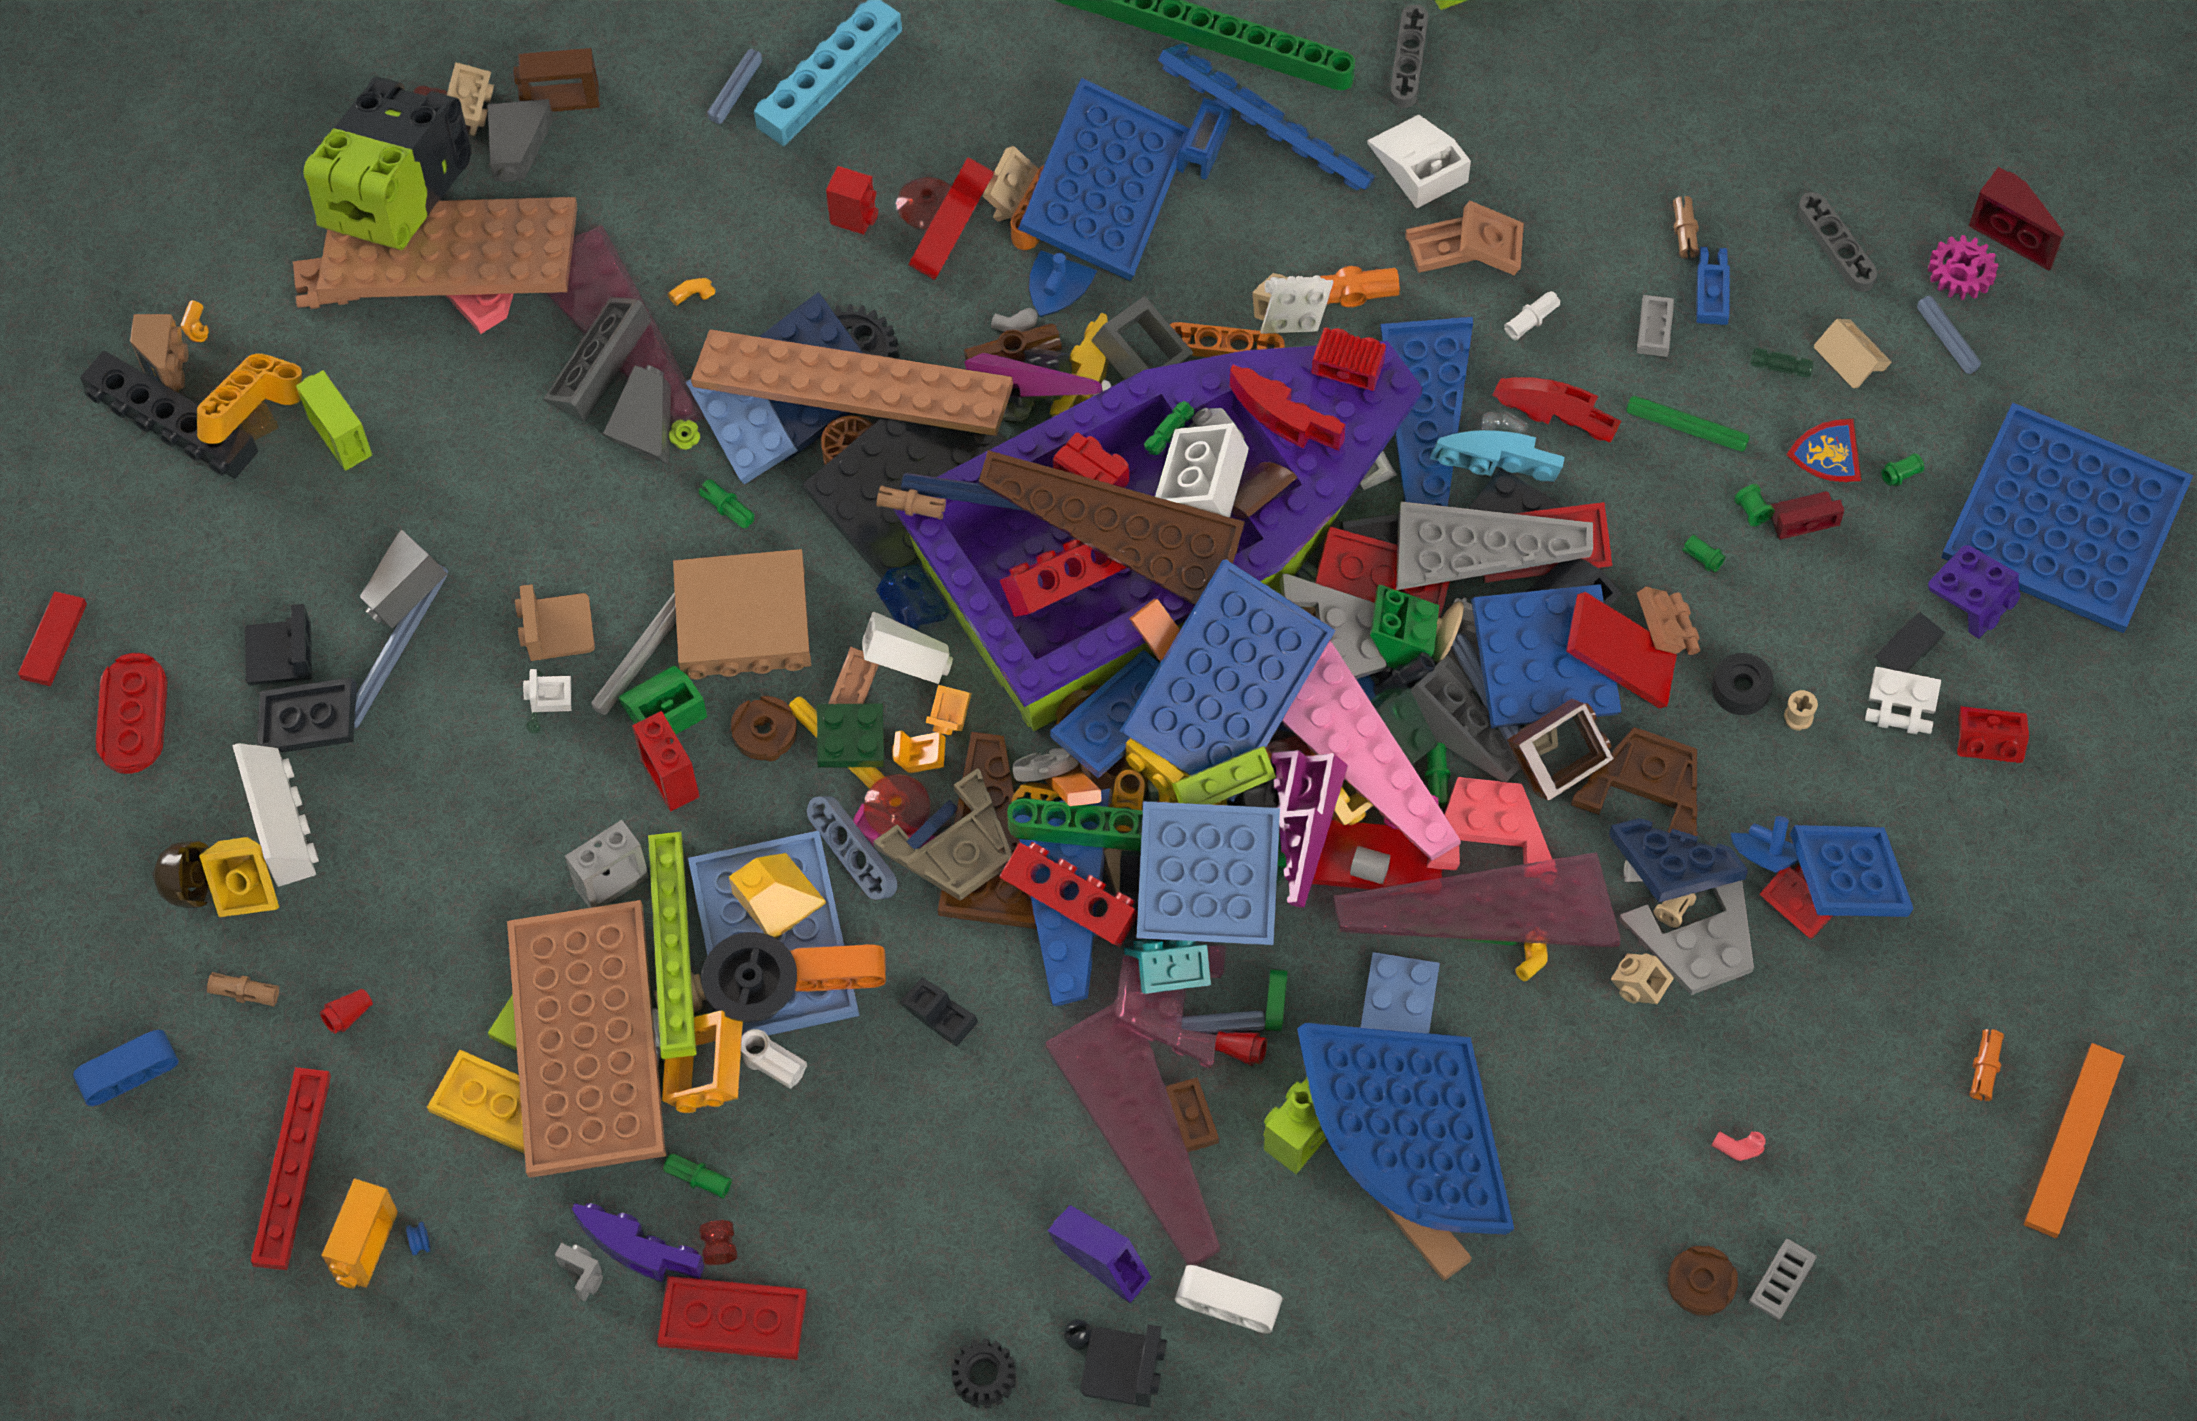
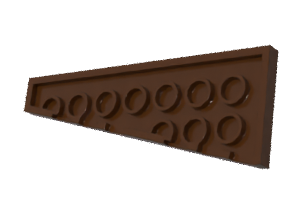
(1147, 534)

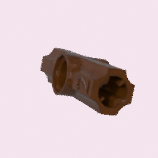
(1042, 337)

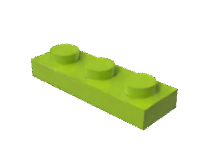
(1226, 778)

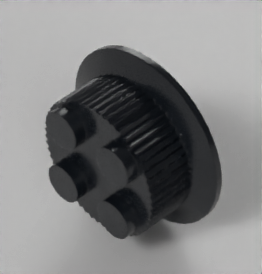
(749, 976)

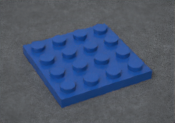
(1526, 657)

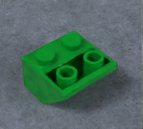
(1403, 626)
(666, 692)

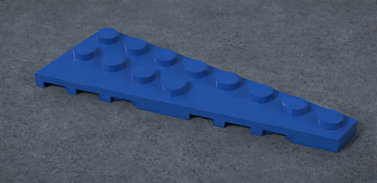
(1258, 110)
(1438, 360)

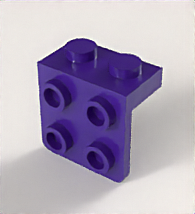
(1977, 587)

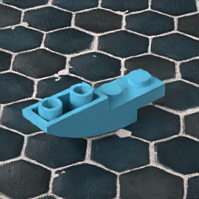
(1487, 449)

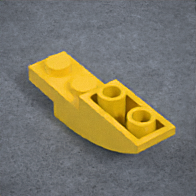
(1085, 362)

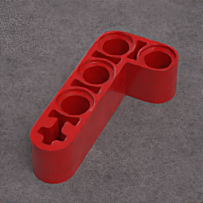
(951, 218)

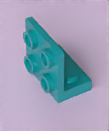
(1170, 964)

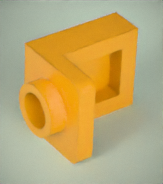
(949, 710)
(919, 752)

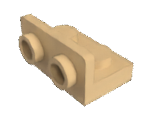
(472, 89)
(1009, 183)

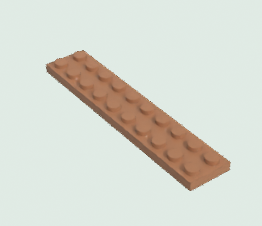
(853, 382)

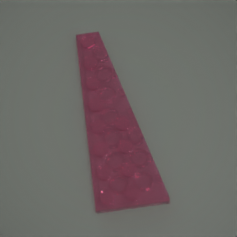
(594, 278)
(1528, 903)
(1127, 1100)

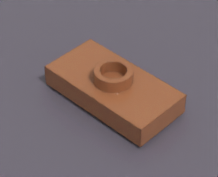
(854, 679)

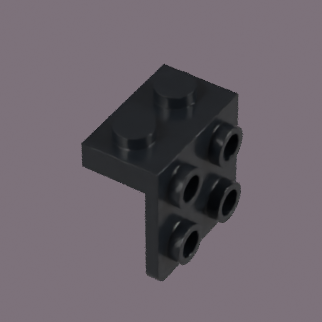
(1123, 1365)

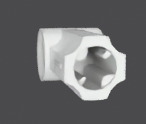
(773, 1060)

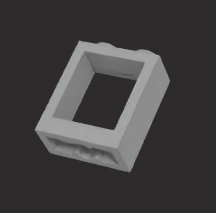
(618, 856)

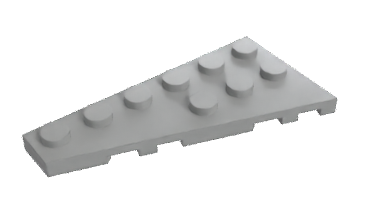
(1463, 543)

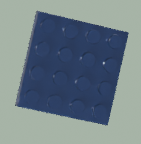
(818, 326)

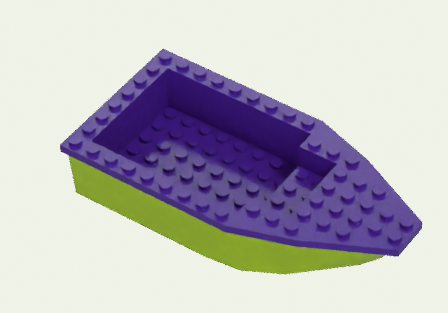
(1089, 633)

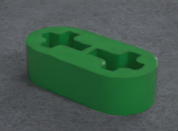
(1276, 1000)

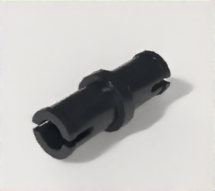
(1406, 675)

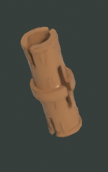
(1686, 227)
(911, 502)
(242, 989)

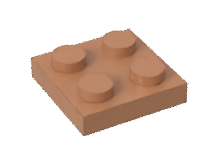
(1491, 238)

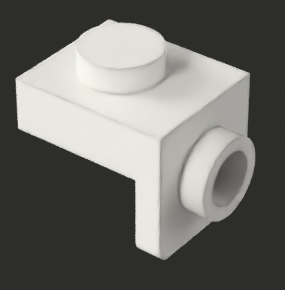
(548, 693)

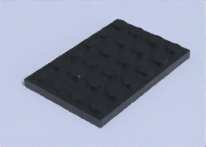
(881, 456)

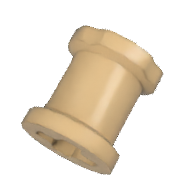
(1800, 700)
(1672, 910)

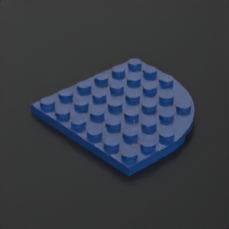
(1409, 1123)

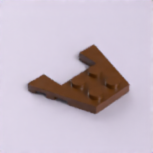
(1651, 769)

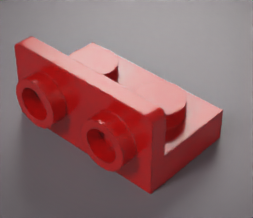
(1992, 734)
(1792, 898)

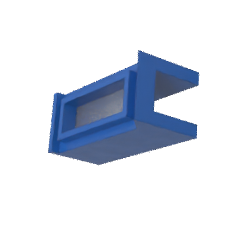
(1205, 137)

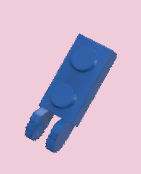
(1712, 289)

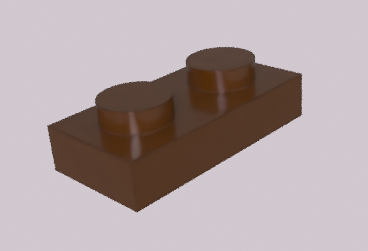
(1192, 1114)

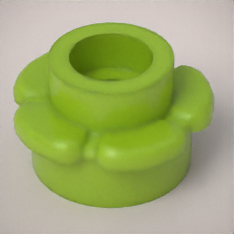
(680, 441)

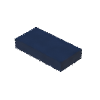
(932, 825)

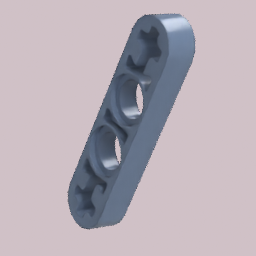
(848, 851)

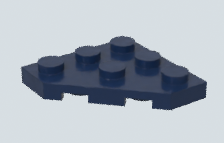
(1675, 861)

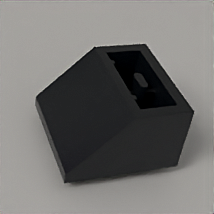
(1576, 574)

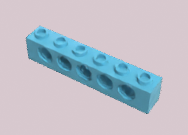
(842, 56)

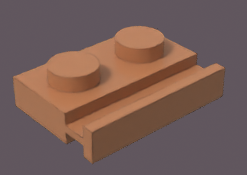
(1436, 245)

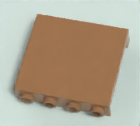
(741, 614)

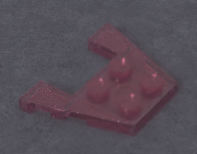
(1161, 1013)

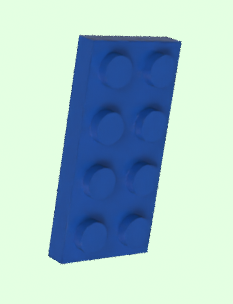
(1094, 726)

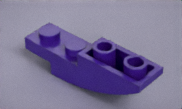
(624, 1241)

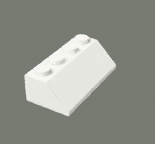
(276, 813)

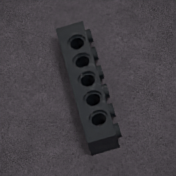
(136, 387)

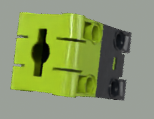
(387, 163)

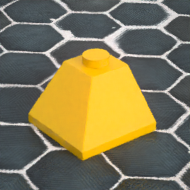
(238, 877)
(775, 893)

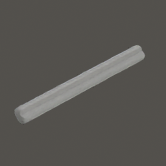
(636, 658)

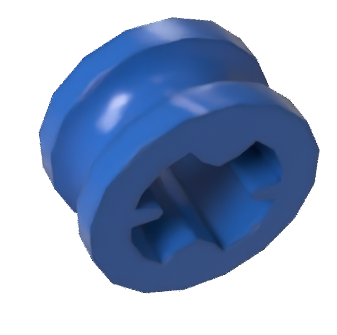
(418, 1238)

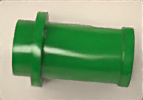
(1896, 472)
(1704, 553)

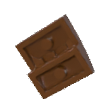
(1259, 487)

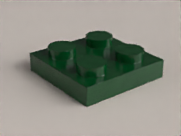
(850, 735)

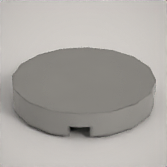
(1040, 767)

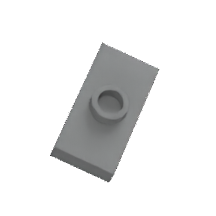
(1655, 325)

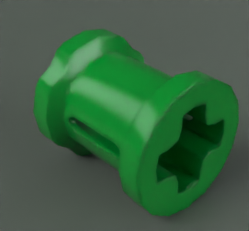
(1754, 505)

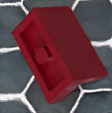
(1806, 515)

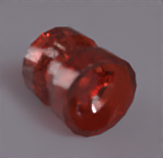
(718, 1242)

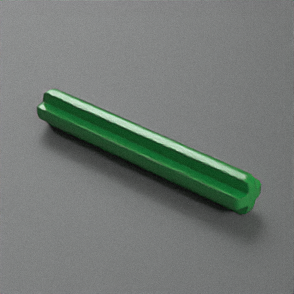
(1688, 423)

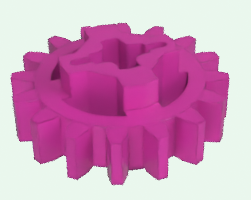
(1962, 267)

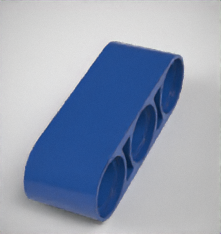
(125, 1067)

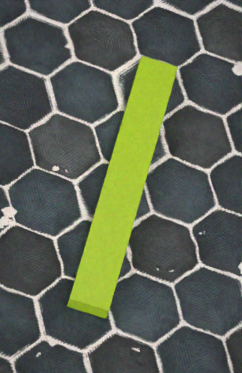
(672, 946)

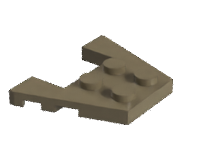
(962, 854)

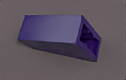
(1100, 1252)

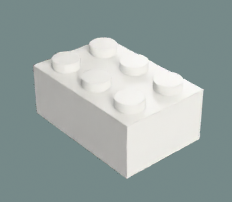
(1204, 468)

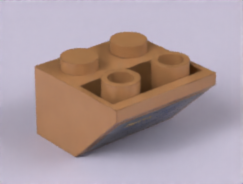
(160, 348)

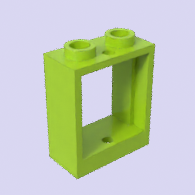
(334, 420)

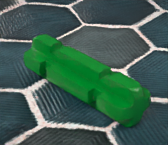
(1164, 433)

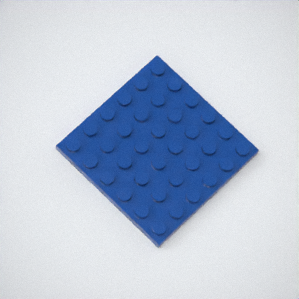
(2070, 515)

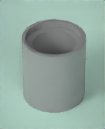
(1370, 865)

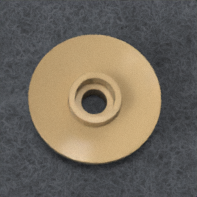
(1447, 630)

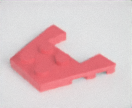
(1493, 815)

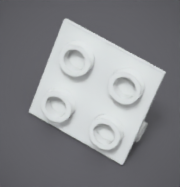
(1295, 304)

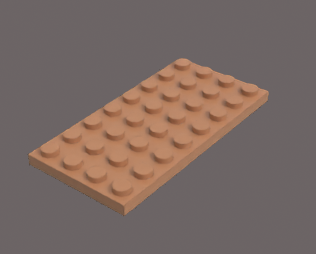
(460, 251)
(585, 1039)

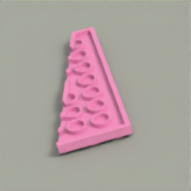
(1339, 719)

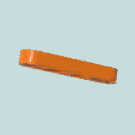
(1224, 338)

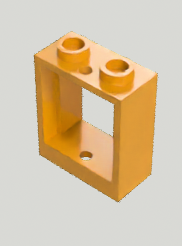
(725, 1086)
(359, 1234)

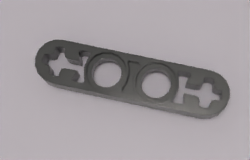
(1409, 56)
(1840, 240)

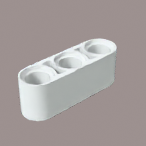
(1228, 1299)

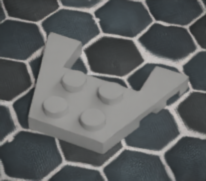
(1345, 614)
(1705, 950)

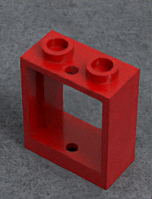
(666, 761)

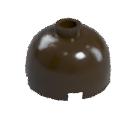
(180, 869)

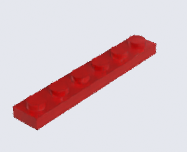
(290, 1169)

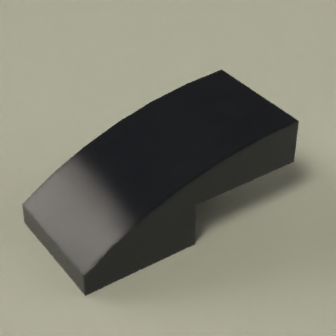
(1910, 644)
(938, 1012)

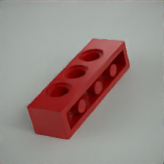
(1023, 588)
(1022, 871)

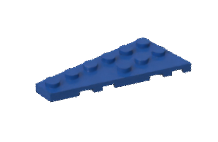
(1064, 942)

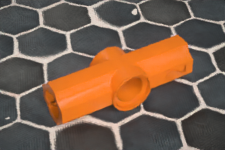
(1354, 286)

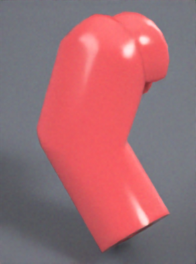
(1741, 1149)

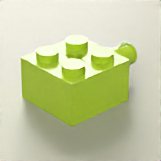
(1294, 1129)

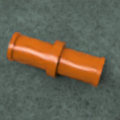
(1987, 1065)

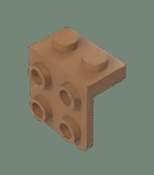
(554, 624)

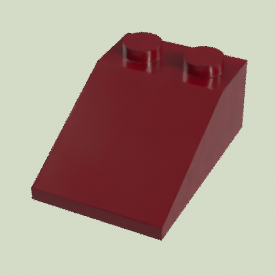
(2017, 219)

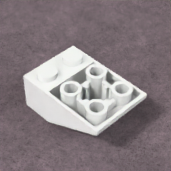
(1421, 159)

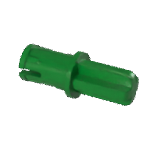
(727, 503)
(1438, 774)
(697, 1175)

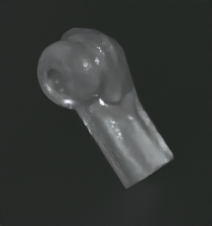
(1503, 419)

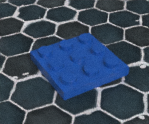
(1851, 871)

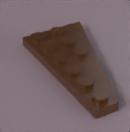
(996, 899)

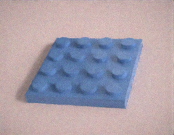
(1208, 873)

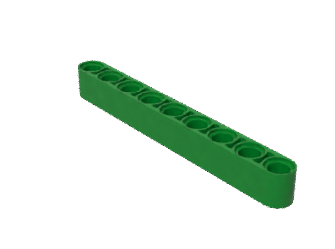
(1074, 817)

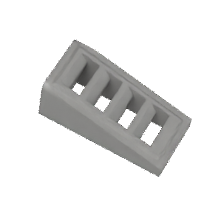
(1798, 1255)

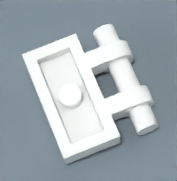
(1903, 691)

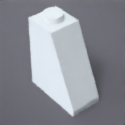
(905, 649)

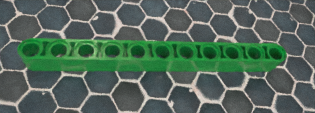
(1210, 30)

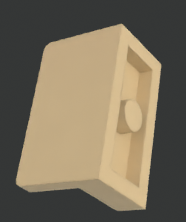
(1850, 352)

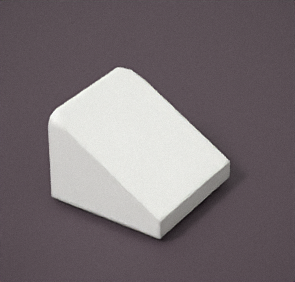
(1379, 472)

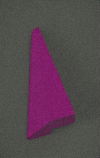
(1033, 379)
(1307, 801)

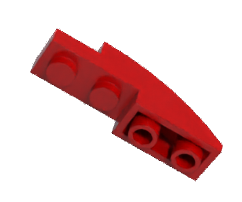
(1546, 397)
(1272, 406)

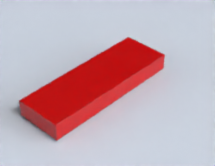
(52, 638)

